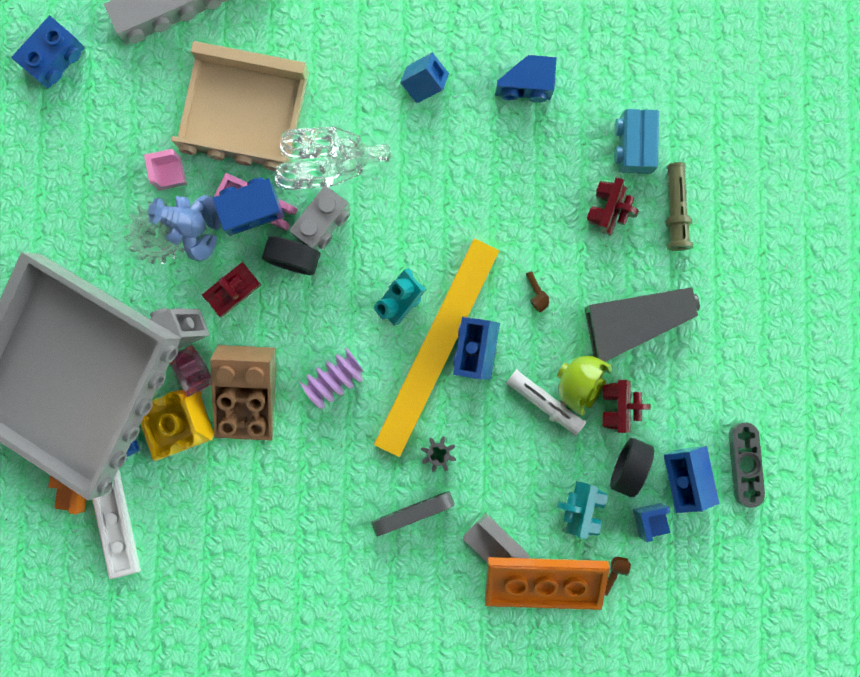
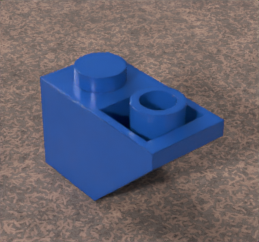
(529, 79)

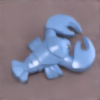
(188, 223)

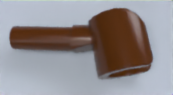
(541, 299)
(618, 566)

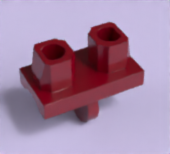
(614, 195)
(231, 289)
(622, 419)

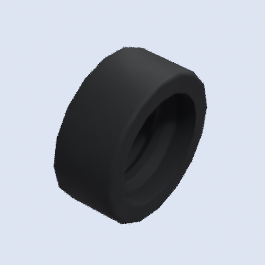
(291, 255)
(632, 467)

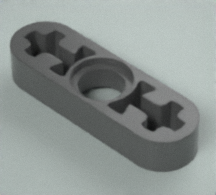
(757, 471)
(412, 513)

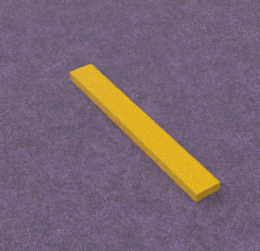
(436, 348)

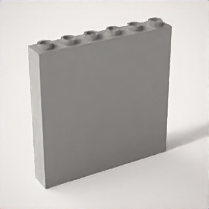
(75, 374)

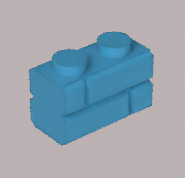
(638, 141)

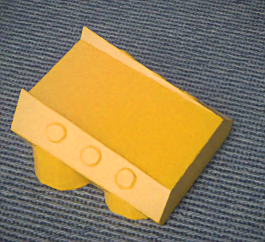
(176, 424)

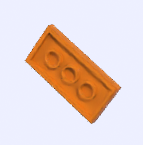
(546, 583)

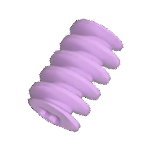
(333, 379)

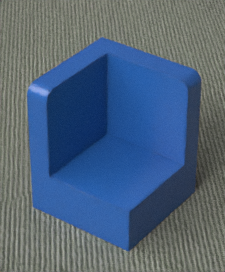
(424, 78)
(651, 521)

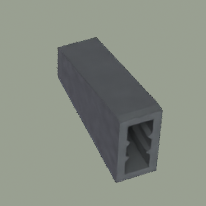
(632, 321)

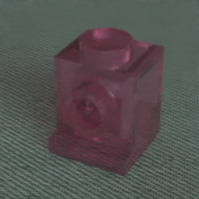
(190, 371)

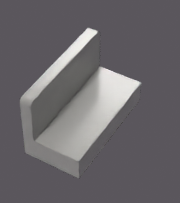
(492, 541)

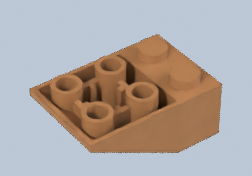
(243, 391)

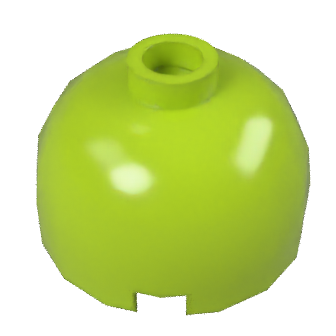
(582, 382)

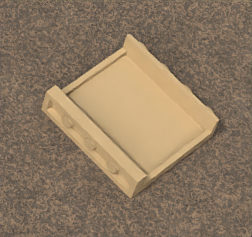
(241, 105)

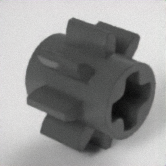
(435, 462)

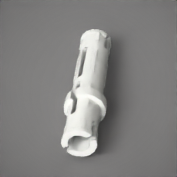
(544, 401)

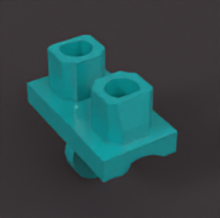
(400, 298)
(580, 510)

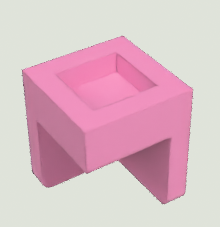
(165, 169)

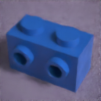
(48, 52)
(248, 206)
(476, 348)
(691, 479)

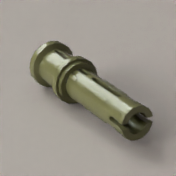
(679, 220)

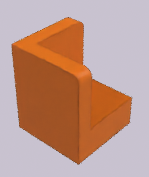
(67, 498)

